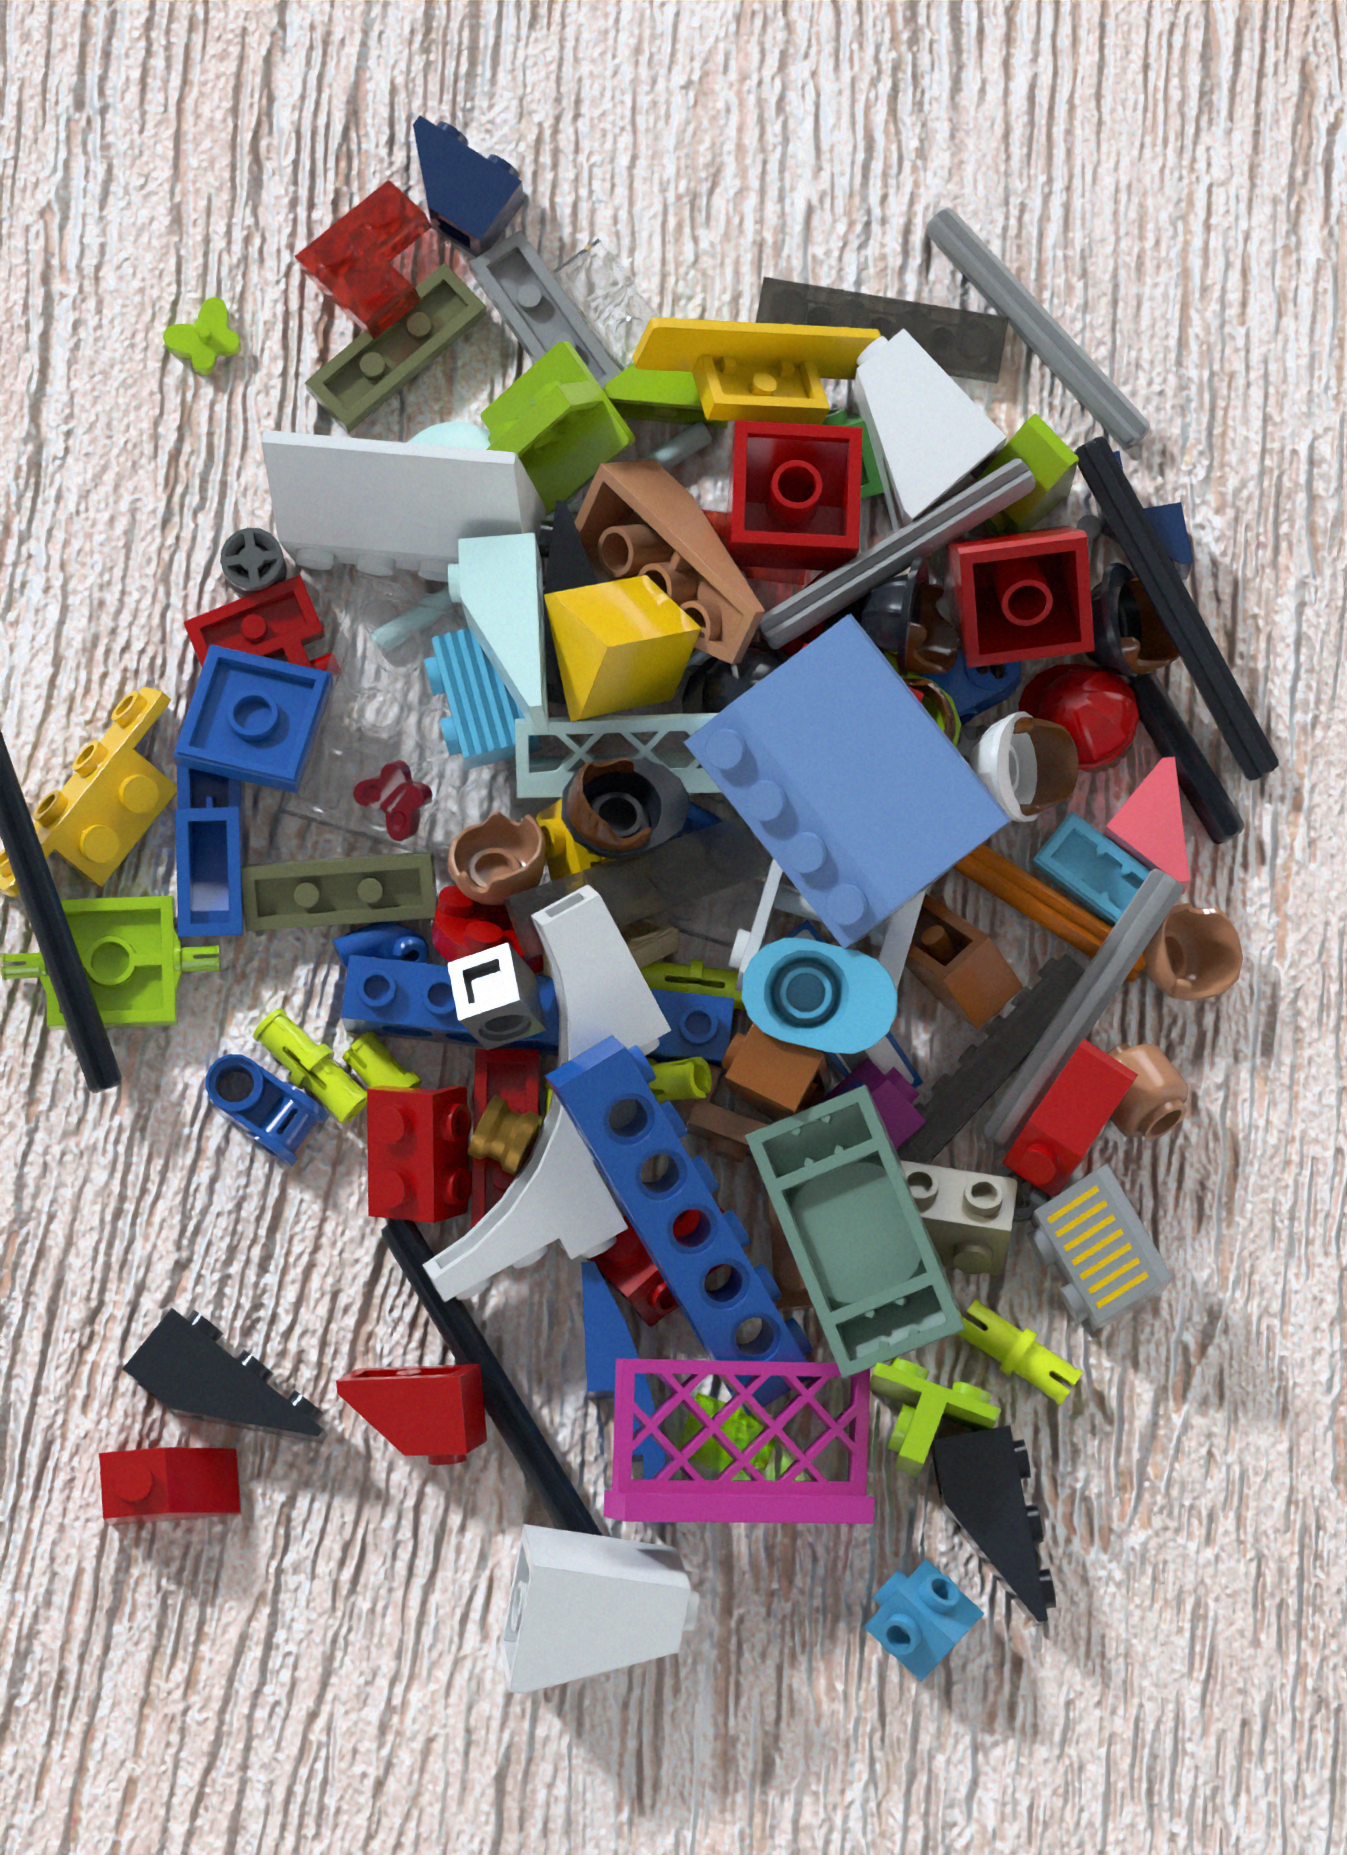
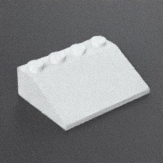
(392, 501)

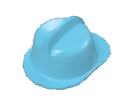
(819, 995)

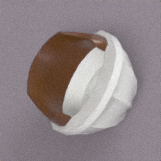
(1026, 764)

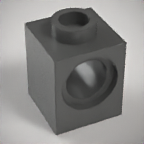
(496, 996)

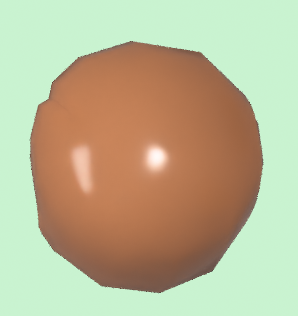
(497, 858)
(1194, 953)

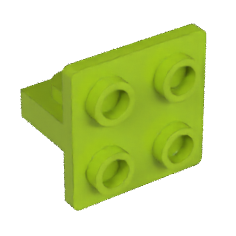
(557, 425)
(917, 1427)

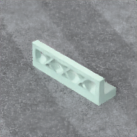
(549, 775)

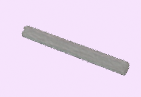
(1038, 328)
(896, 553)
(1083, 1007)

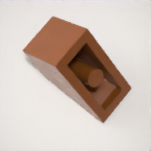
(959, 964)
(775, 1074)

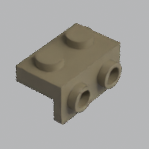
(965, 1215)

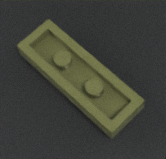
(376, 368)
(339, 891)

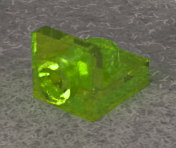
(737, 1428)

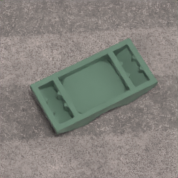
(855, 1231)

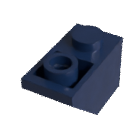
(465, 193)

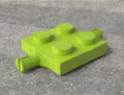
(128, 958)

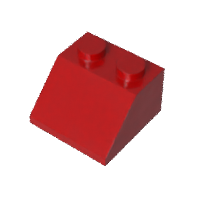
(794, 495)

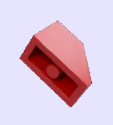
(1069, 1118)
(421, 1408)
(169, 1484)

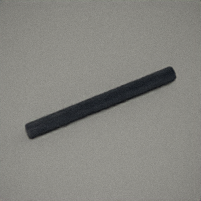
(1176, 609)
(54, 933)
(499, 1395)

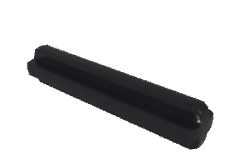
(1193, 770)

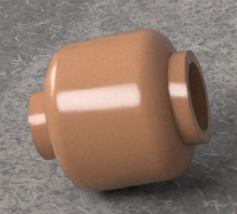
(1155, 1097)

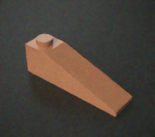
(650, 525)

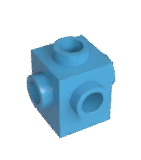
(921, 1618)

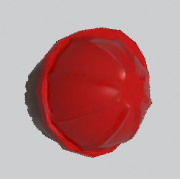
(1091, 705)

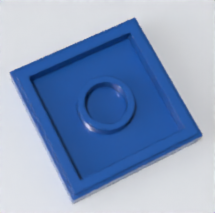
(253, 719)

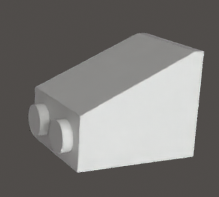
(920, 427)
(591, 1607)

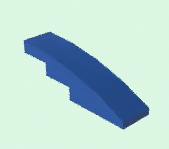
(608, 1339)

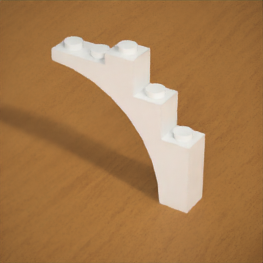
(559, 1187)

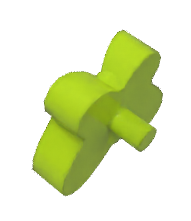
(205, 338)

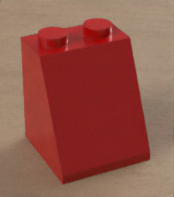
(1020, 595)

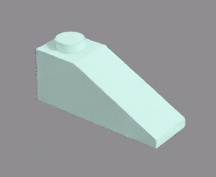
(504, 608)

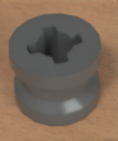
(250, 550)

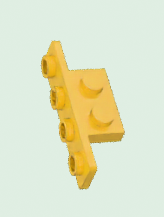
(755, 367)
(106, 799)

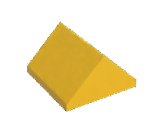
(619, 645)

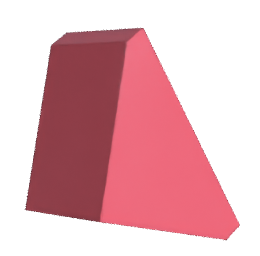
(1152, 824)

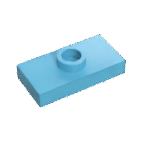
(1091, 868)

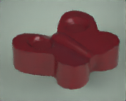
(397, 797)

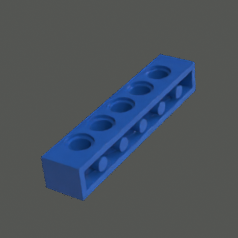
(420, 1005)
(588, 1091)

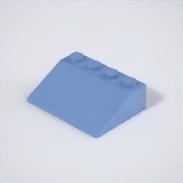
(847, 781)

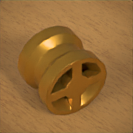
(504, 1135)

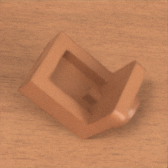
(718, 1125)

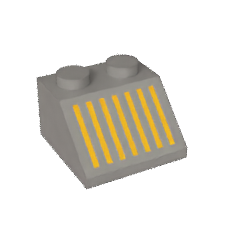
(1098, 1250)

